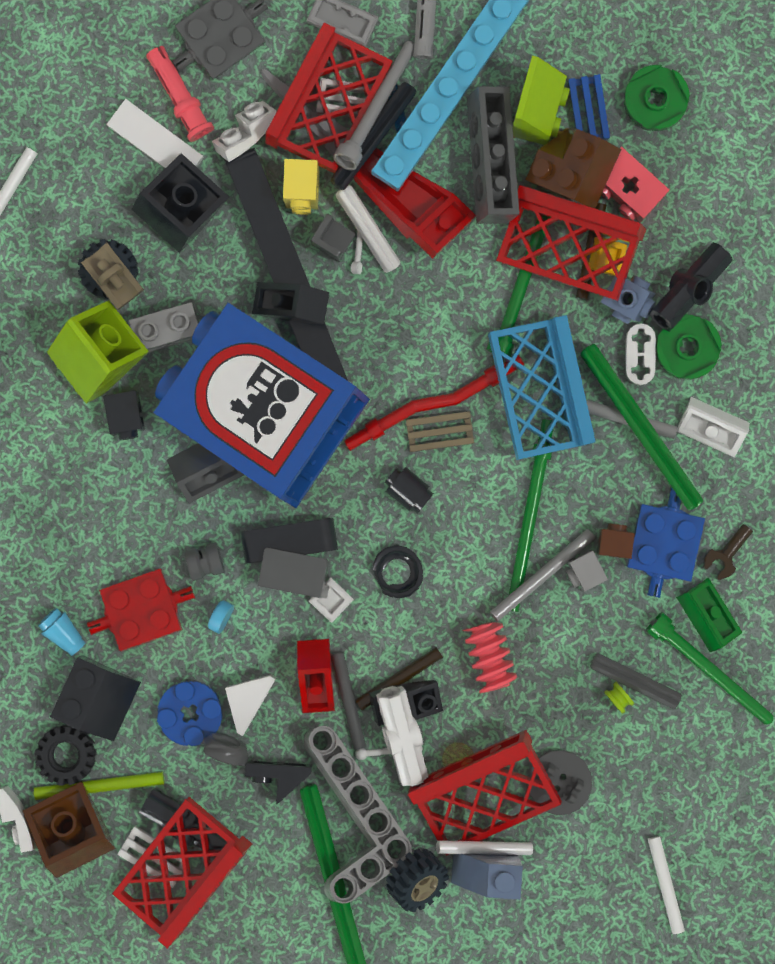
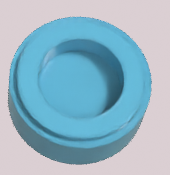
(220, 616)

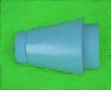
(61, 631)

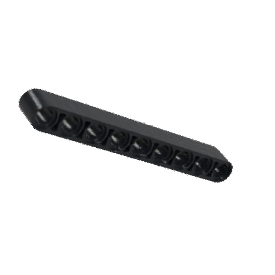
(279, 250)

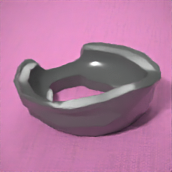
(226, 749)

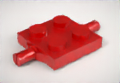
(141, 610)

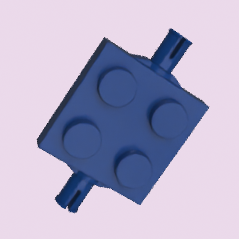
(666, 543)

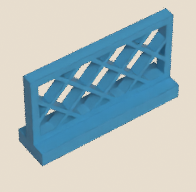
(565, 374)

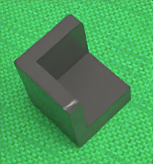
(332, 238)

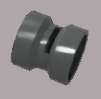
(204, 561)

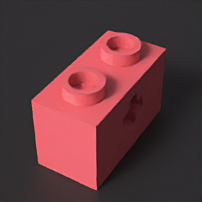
(647, 187)

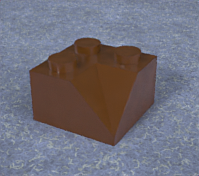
(574, 166)

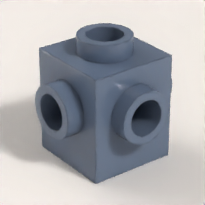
(642, 300)

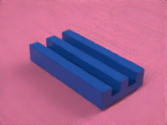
(585, 81)

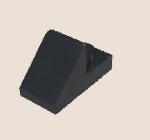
(288, 775)

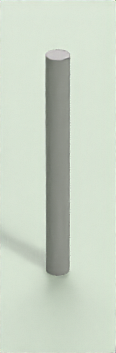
(542, 575)

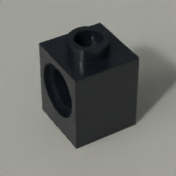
(124, 414)

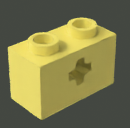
(301, 185)

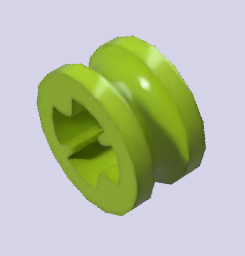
(619, 697)

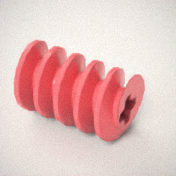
(490, 656)

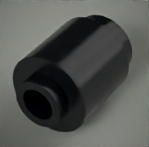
(408, 489)

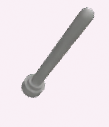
(349, 153)

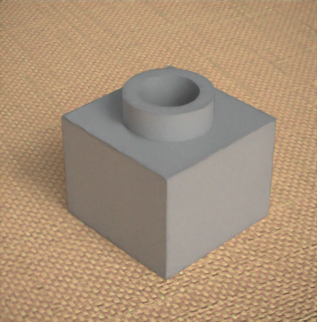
(586, 571)

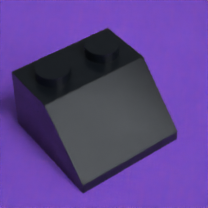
(179, 202)
(95, 698)

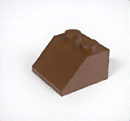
(68, 830)

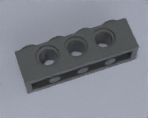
(492, 155)

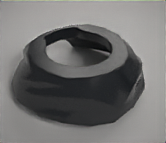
(416, 571)

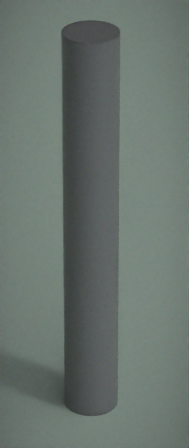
(348, 700)

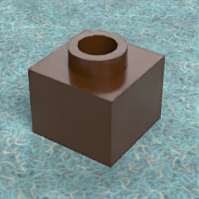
(615, 541)

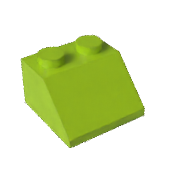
(540, 102)

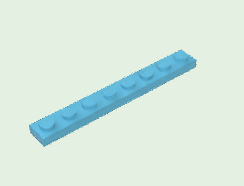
(446, 91)

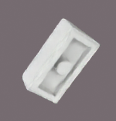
(713, 427)

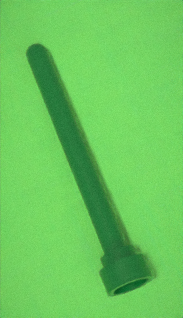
(518, 294)
(665, 631)

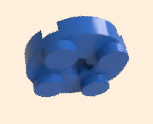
(186, 694)

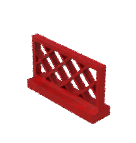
(303, 86)
(587, 219)
(478, 766)
(206, 882)

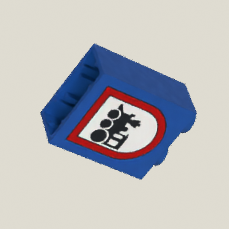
(259, 403)

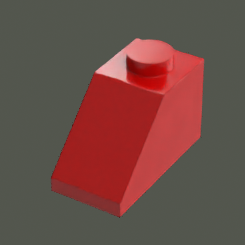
(315, 675)

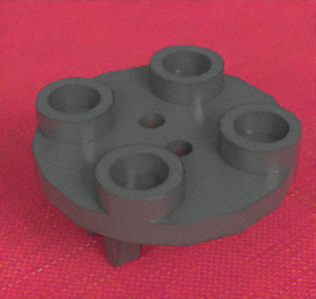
(573, 789)

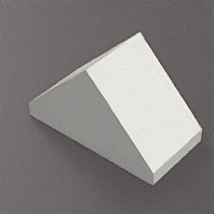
(246, 700)

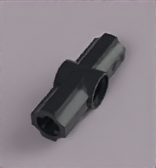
(691, 286)
(161, 808)

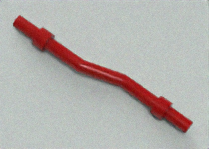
(375, 428)

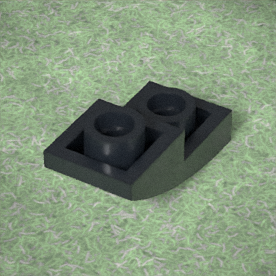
(422, 697)

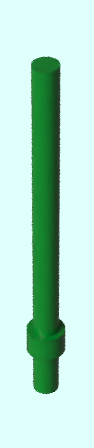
(530, 515)

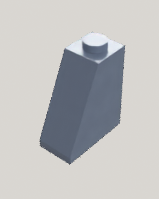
(488, 874)

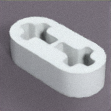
(632, 354)

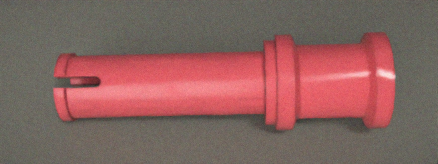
(185, 105)

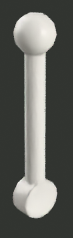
(356, 266)
(362, 754)

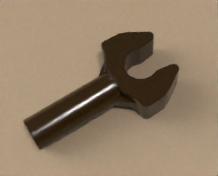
(727, 552)

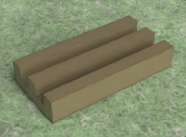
(441, 431)

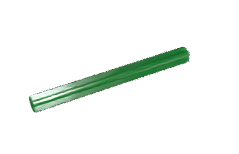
(641, 427)
(329, 864)

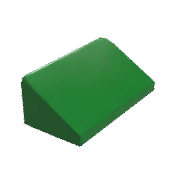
(709, 615)

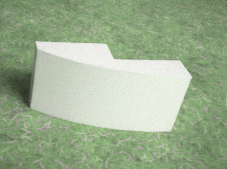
(252, 126)
(12, 809)

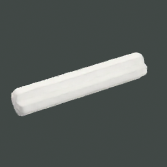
(368, 229)

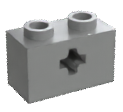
(166, 327)

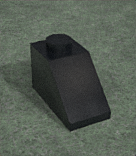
(290, 302)

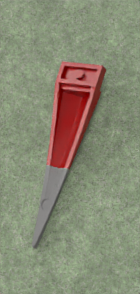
(418, 209)

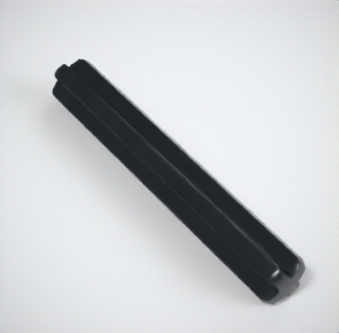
(380, 128)

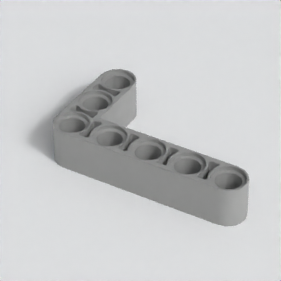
(360, 814)

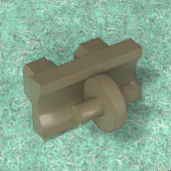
(112, 276)

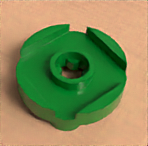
(663, 81)
(705, 354)

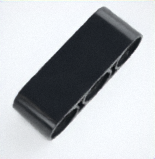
(298, 538)

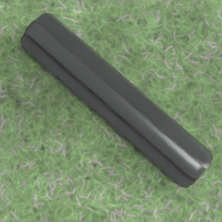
(636, 681)

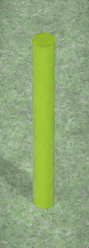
(105, 785)

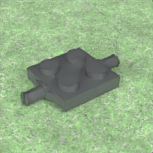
(219, 35)

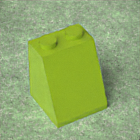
(96, 350)

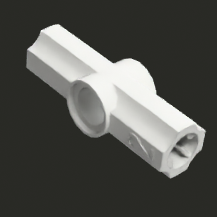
(402, 736)

